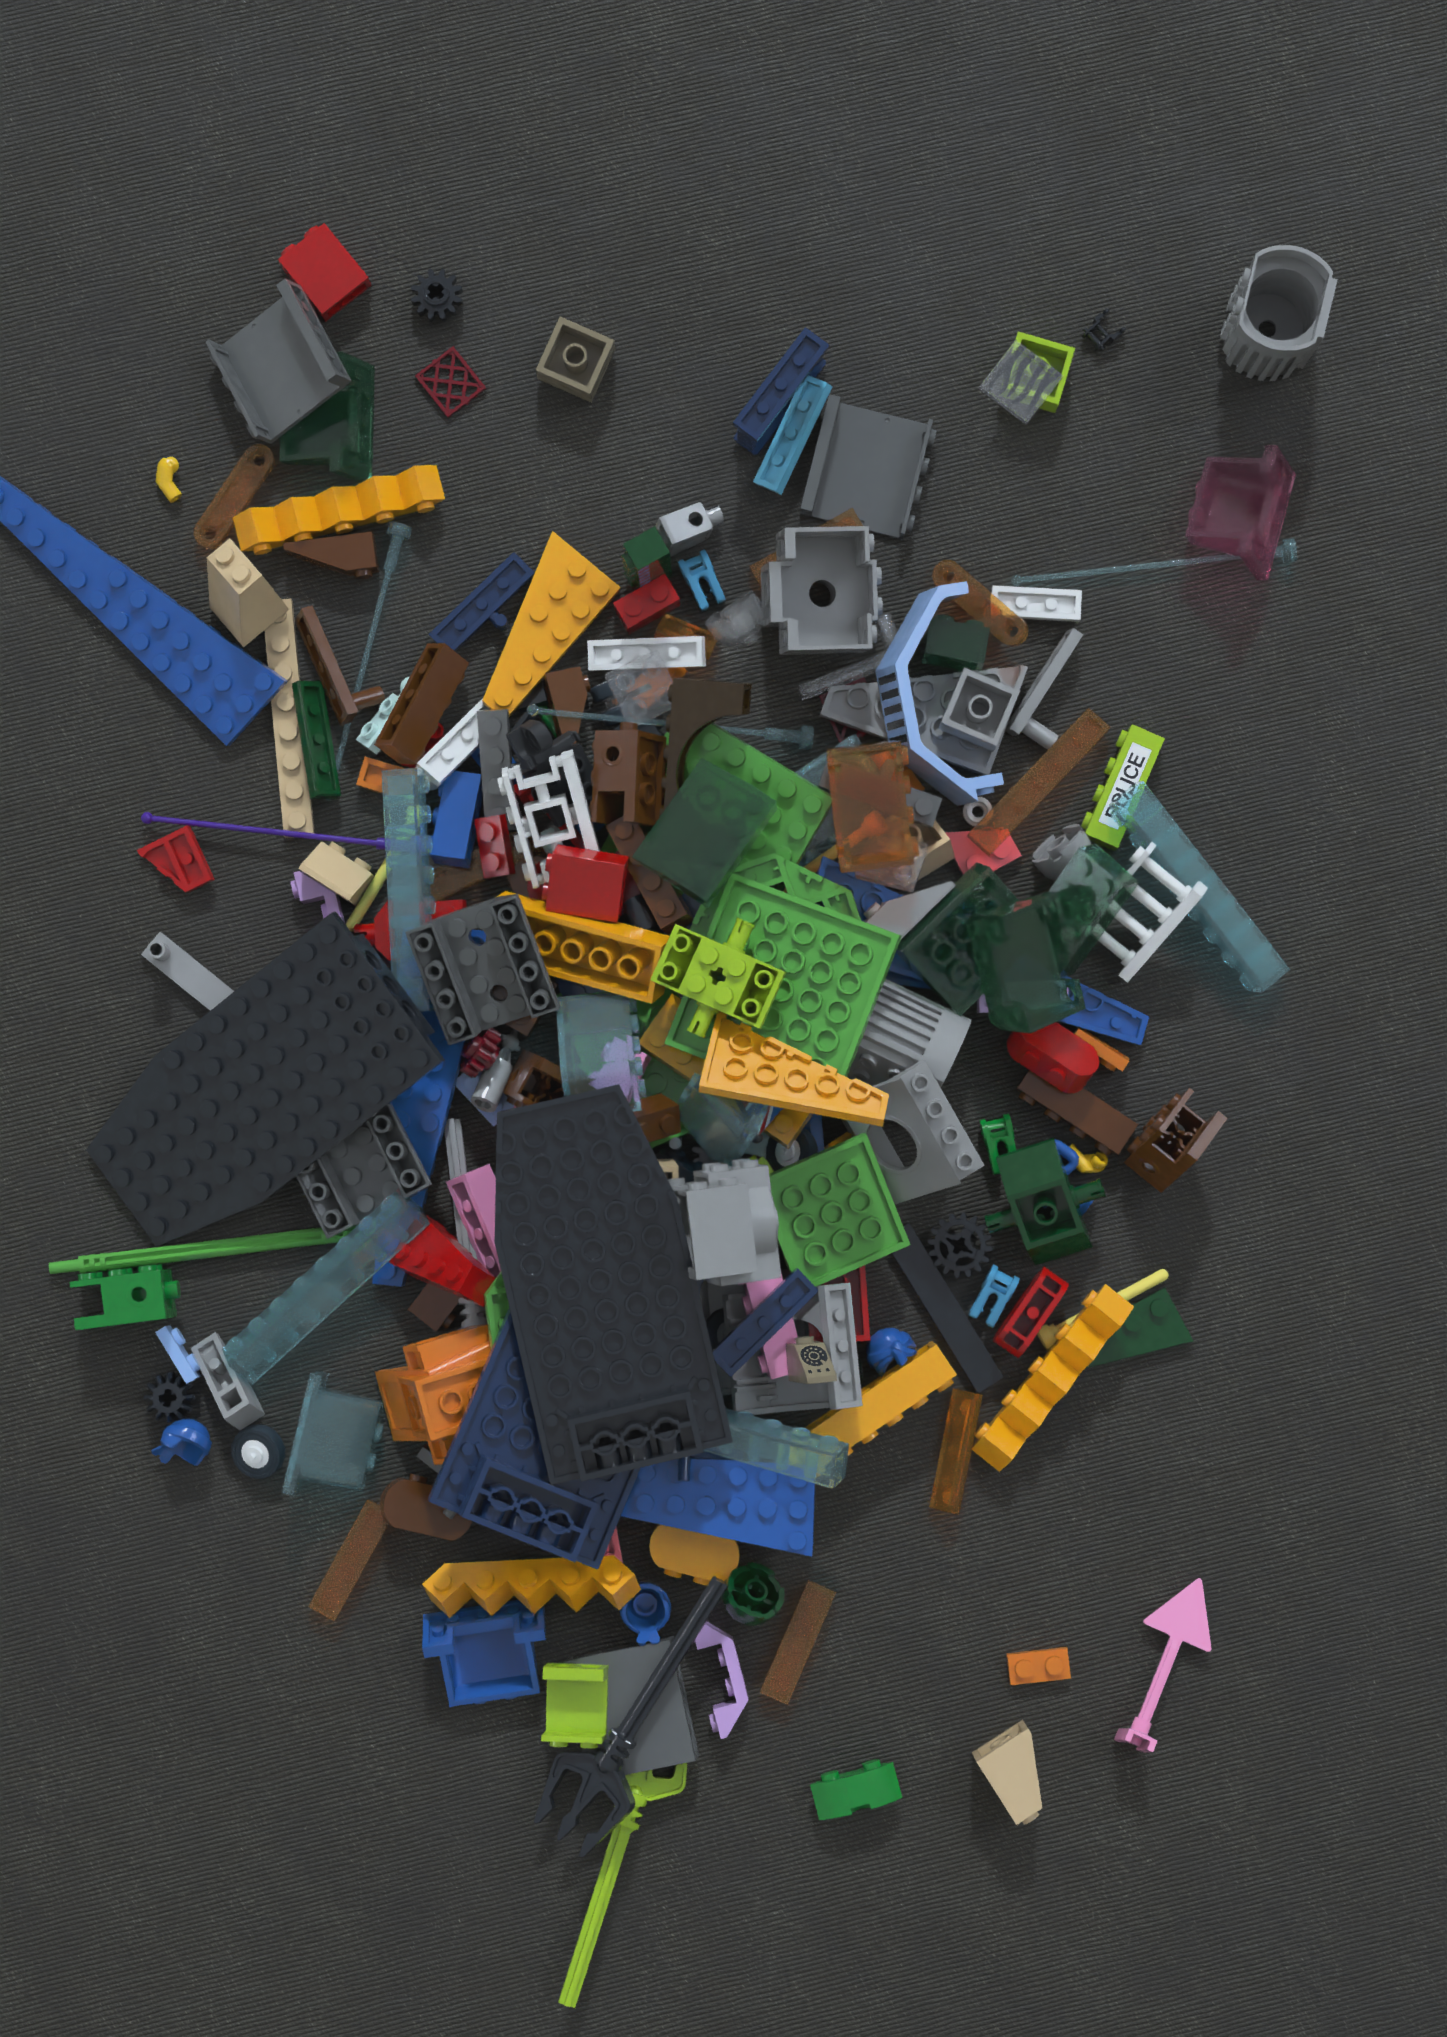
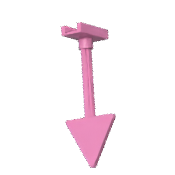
(1184, 1621)

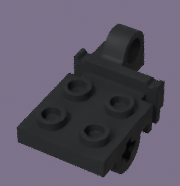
(534, 747)

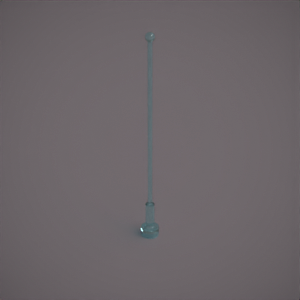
(398, 533)
(1286, 550)
(803, 737)

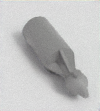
(494, 1080)

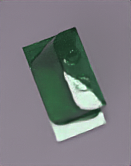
(338, 430)

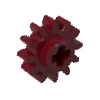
(480, 1052)

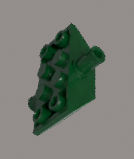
(1038, 1179)

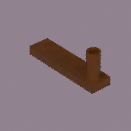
(342, 701)

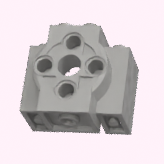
(840, 562)
(730, 1223)

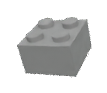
(978, 709)

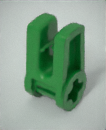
(991, 1139)

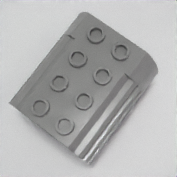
(1292, 293)
(905, 1031)

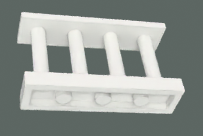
(1168, 917)

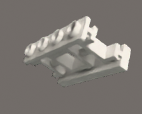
(526, 826)

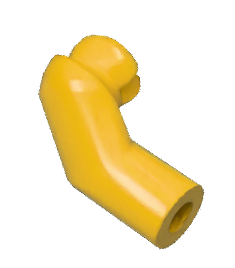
(164, 478)
(1090, 1162)

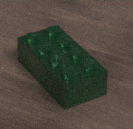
(1090, 896)

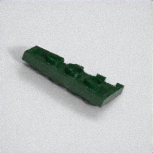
(1148, 1328)

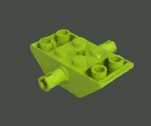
(692, 967)

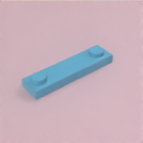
(792, 434)

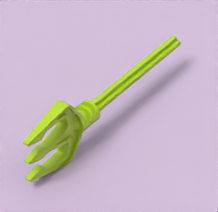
(644, 1788)

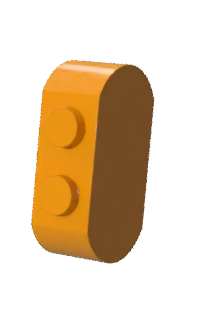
(693, 1554)

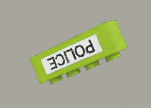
(1132, 764)

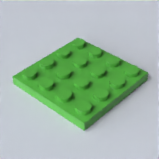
(835, 1211)

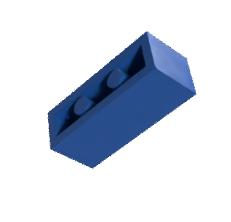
(454, 819)

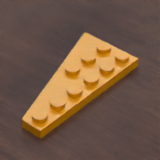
(556, 611)
(777, 1075)

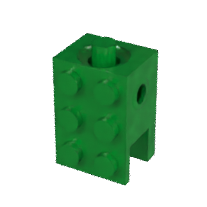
(131, 1296)

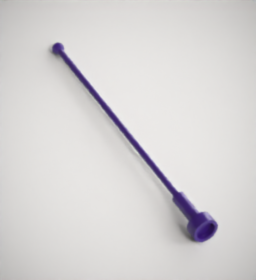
(147, 818)

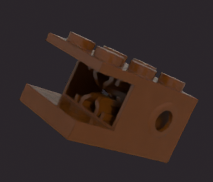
(627, 775)
(533, 1080)
(1165, 1151)

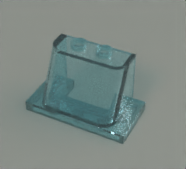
(719, 1123)
(333, 1438)

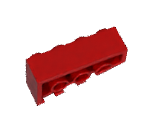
(444, 1263)

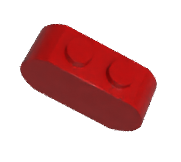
(1055, 1056)
(1030, 1312)

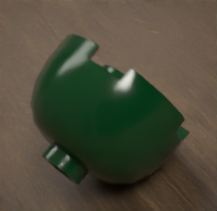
(753, 1594)

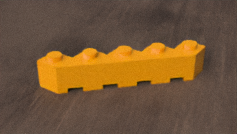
(339, 509)
(1051, 1376)
(530, 1582)

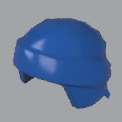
(889, 1345)
(186, 1439)
(647, 1612)

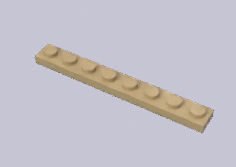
(292, 777)

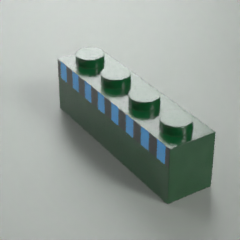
(646, 558)

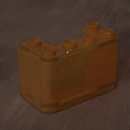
(871, 806)

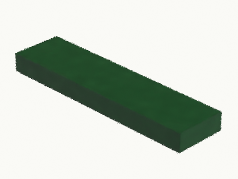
(316, 740)

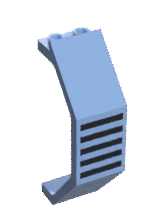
(899, 704)

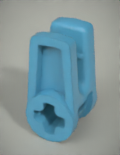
(705, 572)
(990, 1287)

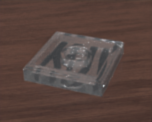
(1021, 382)

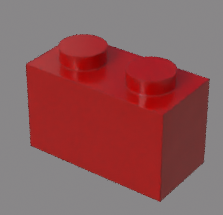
(647, 603)

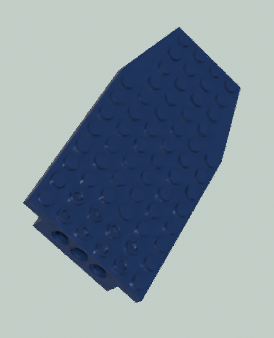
(501, 1476)

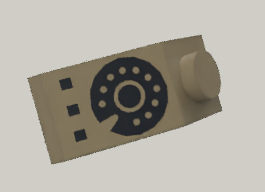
(809, 1361)

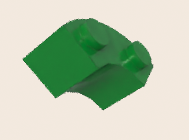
(862, 1788)

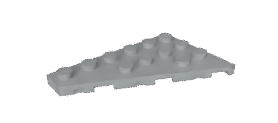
(861, 709)

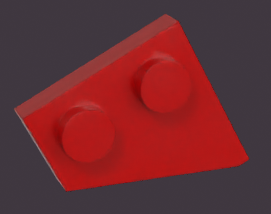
(179, 859)

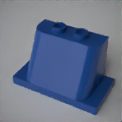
(484, 1653)

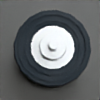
(780, 1157)
(258, 1451)

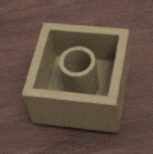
(575, 359)

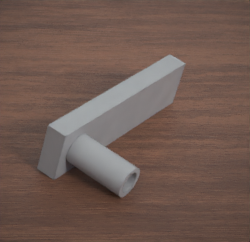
(1021, 719)
(186, 971)

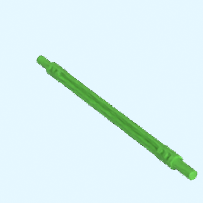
(196, 1250)

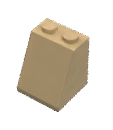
(241, 594)
(1012, 1771)

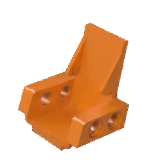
(434, 1388)

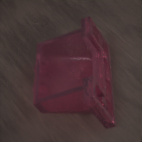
(1242, 507)

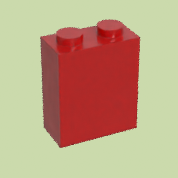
(324, 271)
(585, 883)

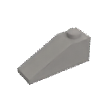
(906, 911)
(230, 1390)

